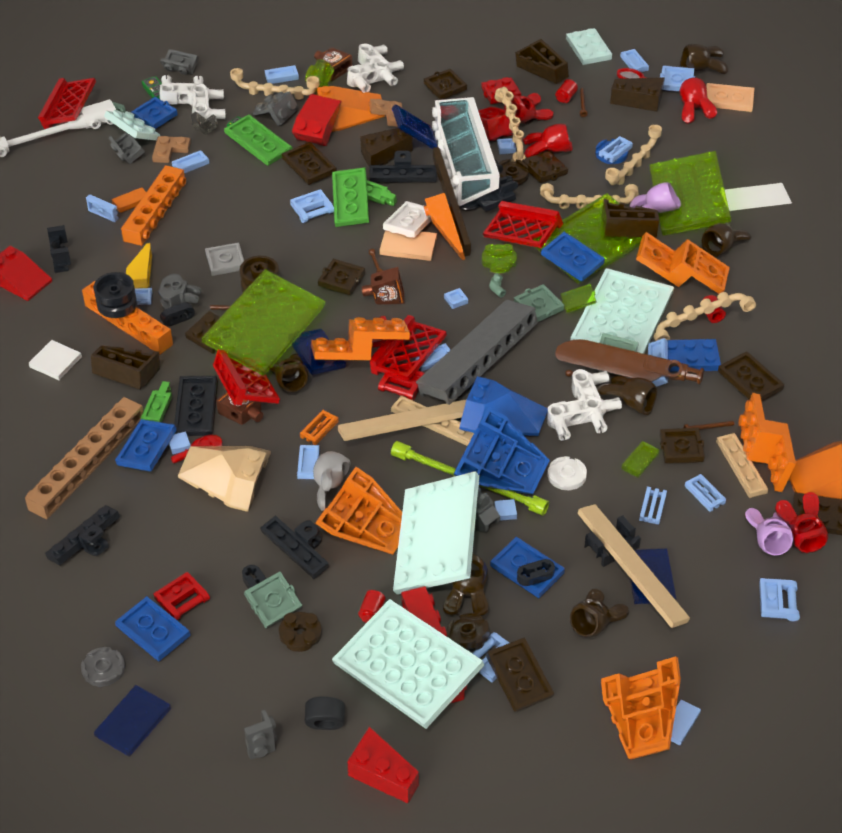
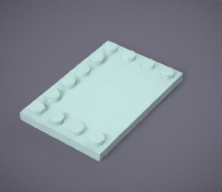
(624, 308)
(437, 533)
(408, 663)

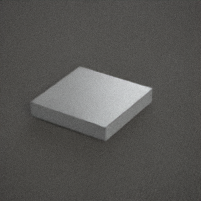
(224, 258)

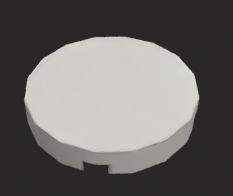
(567, 473)

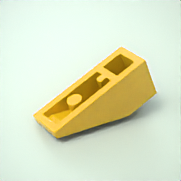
(140, 268)

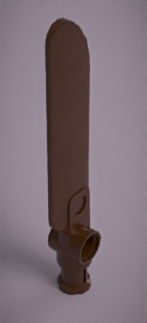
(624, 361)

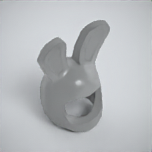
(329, 473)

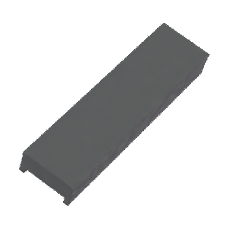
(475, 349)

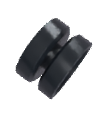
(115, 295)

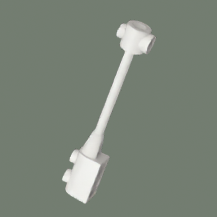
(91, 117)

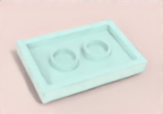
(588, 46)
(132, 125)

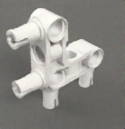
(372, 68)
(192, 93)
(587, 407)

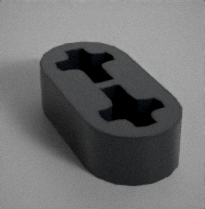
(177, 314)
(535, 572)
(248, 579)

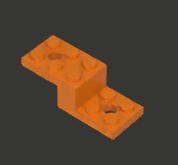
(683, 263)
(359, 339)
(767, 442)

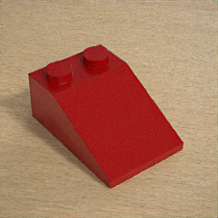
(316, 119)
(495, 122)
(21, 274)

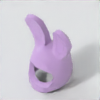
(660, 197)
(772, 533)

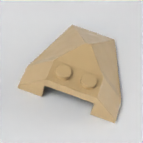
(225, 472)

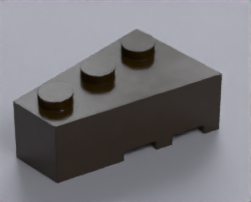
(542, 61)
(125, 366)

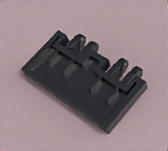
(503, 193)

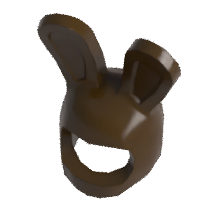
(701, 58)
(722, 236)
(290, 373)
(633, 392)
(470, 587)
(592, 615)

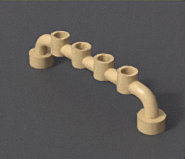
(268, 88)
(505, 96)
(617, 176)
(581, 201)
(746, 302)

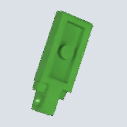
(380, 194)
(158, 403)

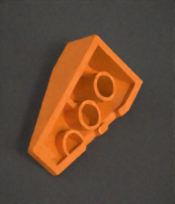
(442, 218)

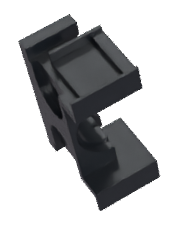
(59, 252)
(627, 532)

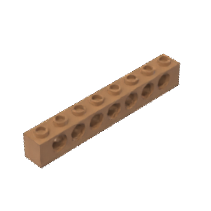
(84, 458)

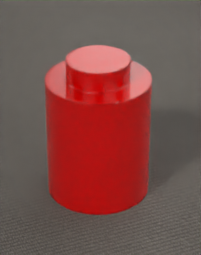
(566, 91)
(718, 313)
(371, 604)

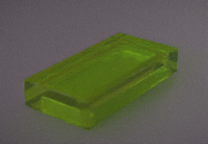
(640, 459)

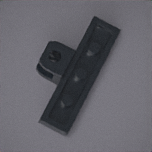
(402, 171)
(86, 535)
(297, 544)

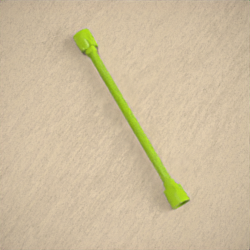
(403, 451)

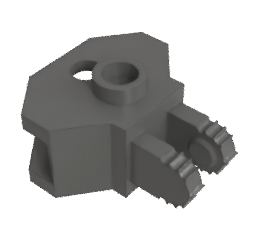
(177, 292)
(485, 512)

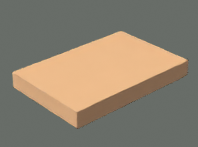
(731, 97)
(408, 247)

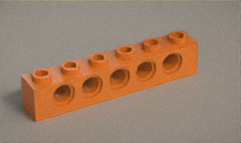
(153, 205)
(137, 324)

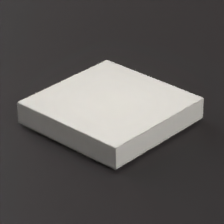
(55, 360)

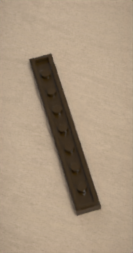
(452, 201)

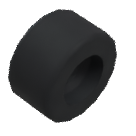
(324, 713)

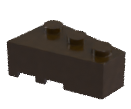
(638, 92)
(381, 146)
(628, 221)

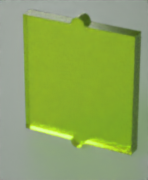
(578, 298)

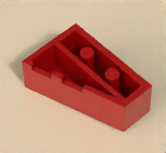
(383, 767)

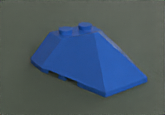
(520, 410)
(502, 456)

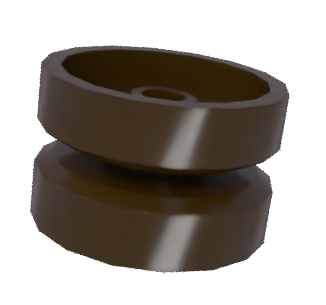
(253, 267)

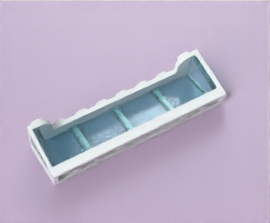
(464, 148)

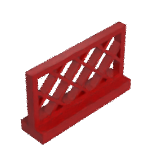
(54, 107)
(526, 214)
(388, 350)
(235, 376)

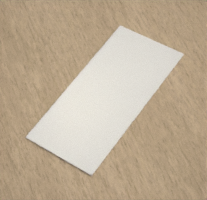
(757, 196)

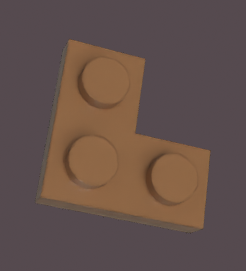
(383, 107)
(167, 145)

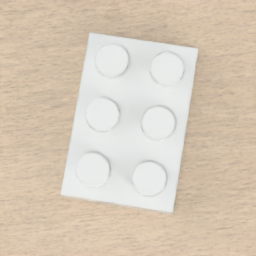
(407, 220)

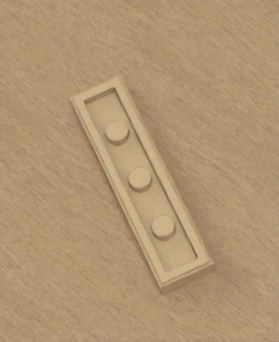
(743, 468)

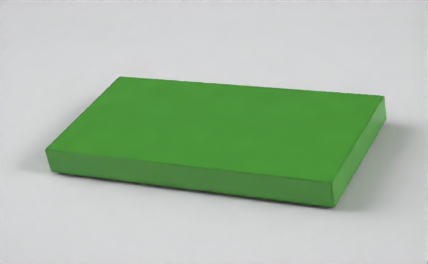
(257, 139)
(350, 197)

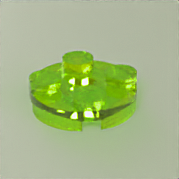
(322, 69)
(493, 252)

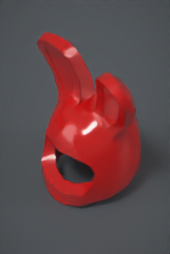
(694, 95)
(526, 108)
(553, 139)
(807, 528)

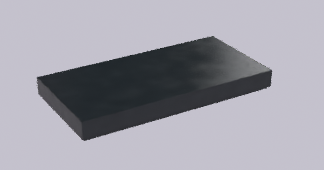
(196, 405)

